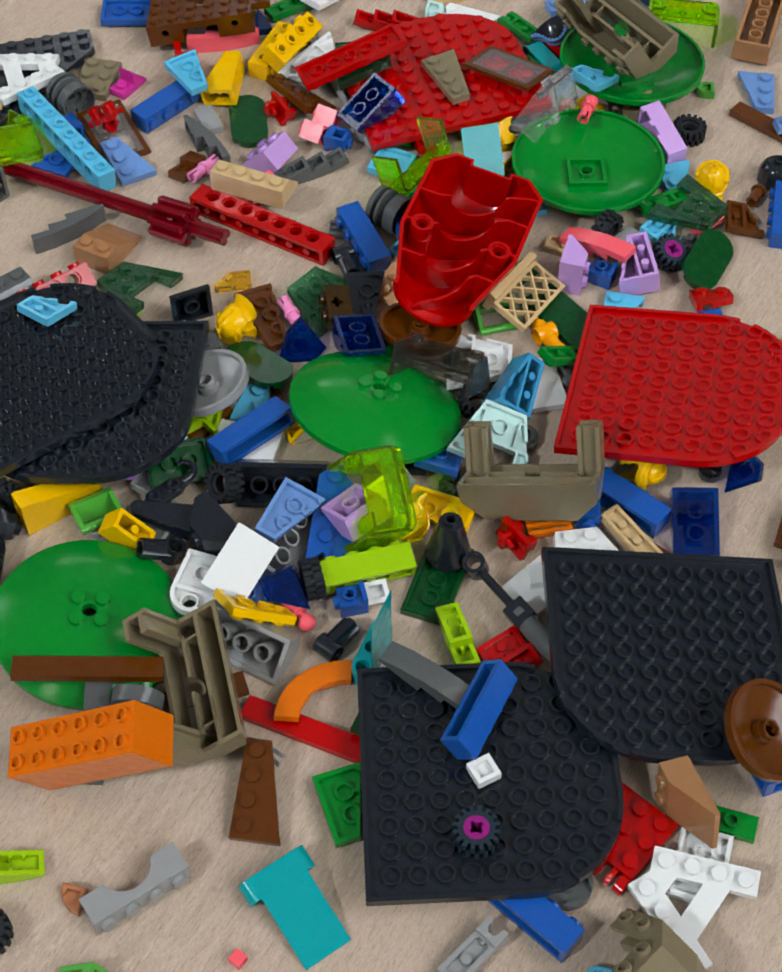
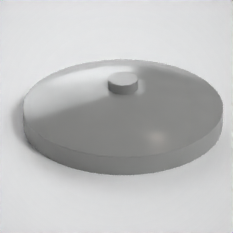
(221, 381)

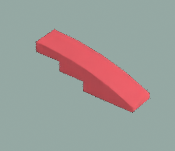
(213, 42)
(600, 244)

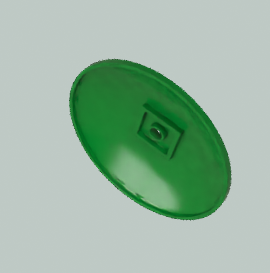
(671, 82)
(616, 152)
(360, 406)
(46, 603)

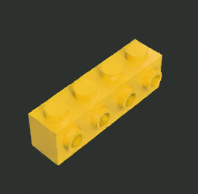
(292, 41)
(256, 65)

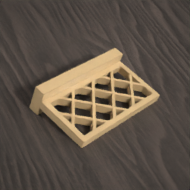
(513, 283)

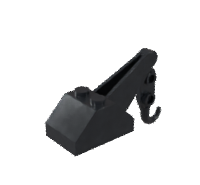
(200, 523)

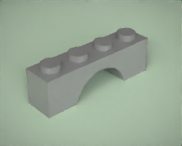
(108, 907)

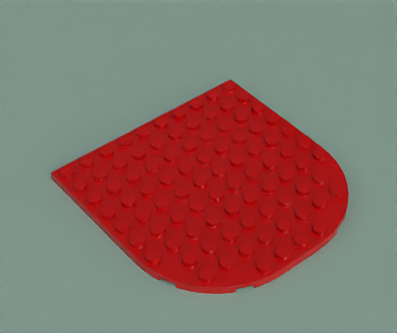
(431, 36)
(675, 387)

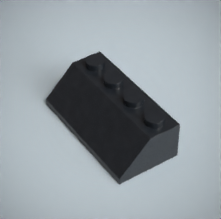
(266, 475)

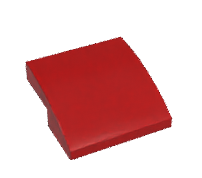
(509, 647)

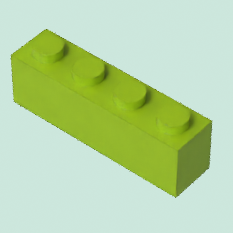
(367, 566)

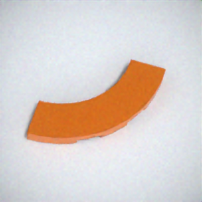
(306, 684)

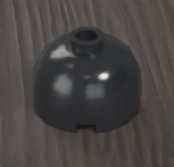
(770, 171)

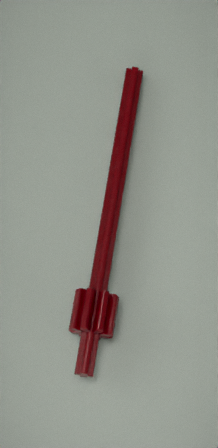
(168, 218)

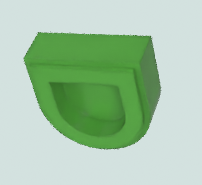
(705, 90)

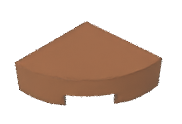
(71, 896)

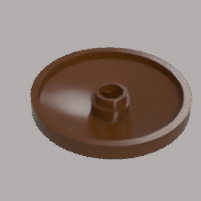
(397, 323)
(755, 727)

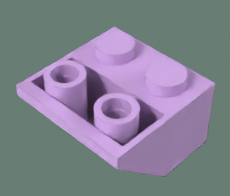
(271, 153)

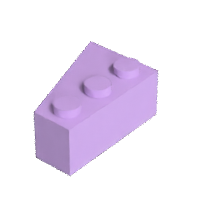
(657, 122)
(640, 271)

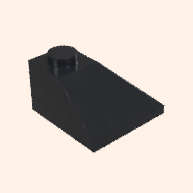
(192, 304)

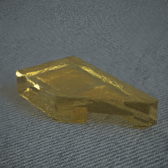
(234, 281)

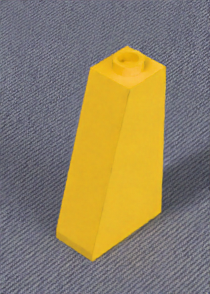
(225, 80)
(48, 503)

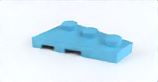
(187, 72)

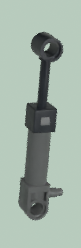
(517, 611)

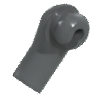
(567, 373)

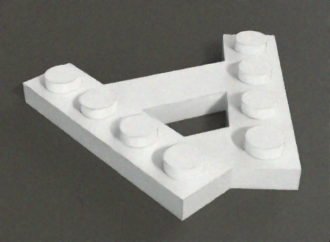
(15, 63)
(715, 880)

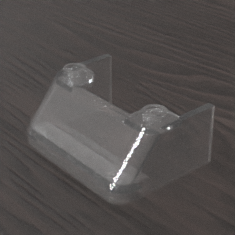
(551, 99)

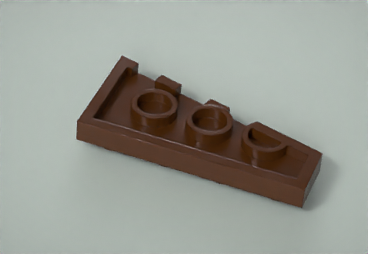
(296, 94)
(268, 320)
(255, 804)

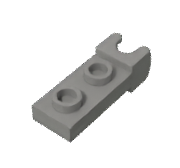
(475, 949)

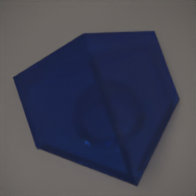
(301, 343)
(744, 474)
(285, 587)

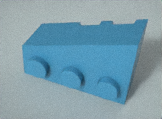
(518, 384)

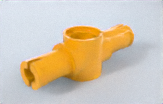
(544, 332)

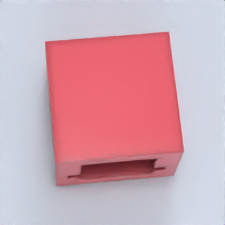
(238, 959)

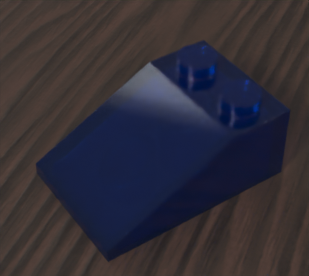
(371, 104)
(357, 335)
(695, 520)

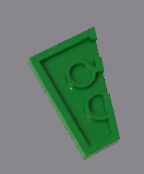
(341, 802)

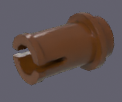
(757, 191)

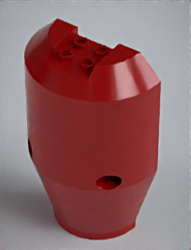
(463, 232)

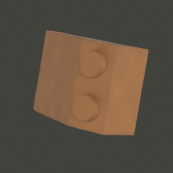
(105, 247)
(687, 799)

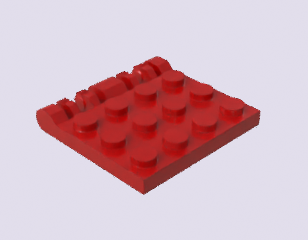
(640, 831)

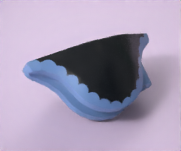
(551, 32)

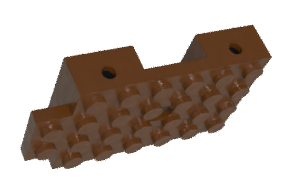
(171, 18)

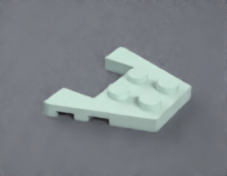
(508, 431)

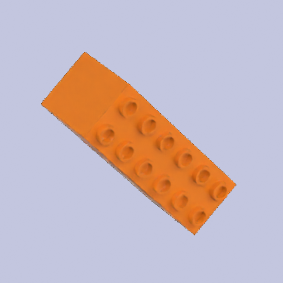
(91, 745)

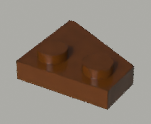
(740, 220)

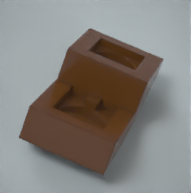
(187, 163)

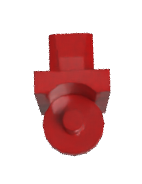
(279, 109)
(107, 118)
(512, 537)

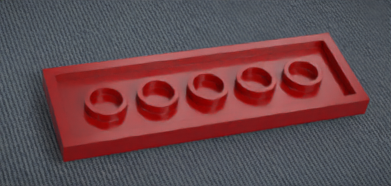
(350, 57)

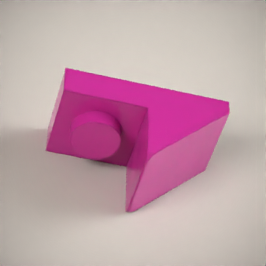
(126, 84)

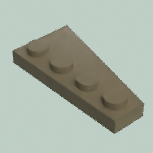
(447, 75)

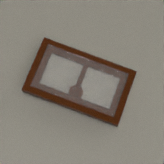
(508, 68)
(125, 131)

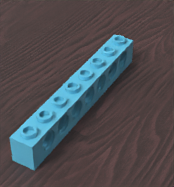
(66, 139)

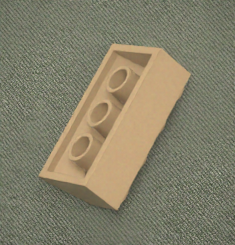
(251, 184)

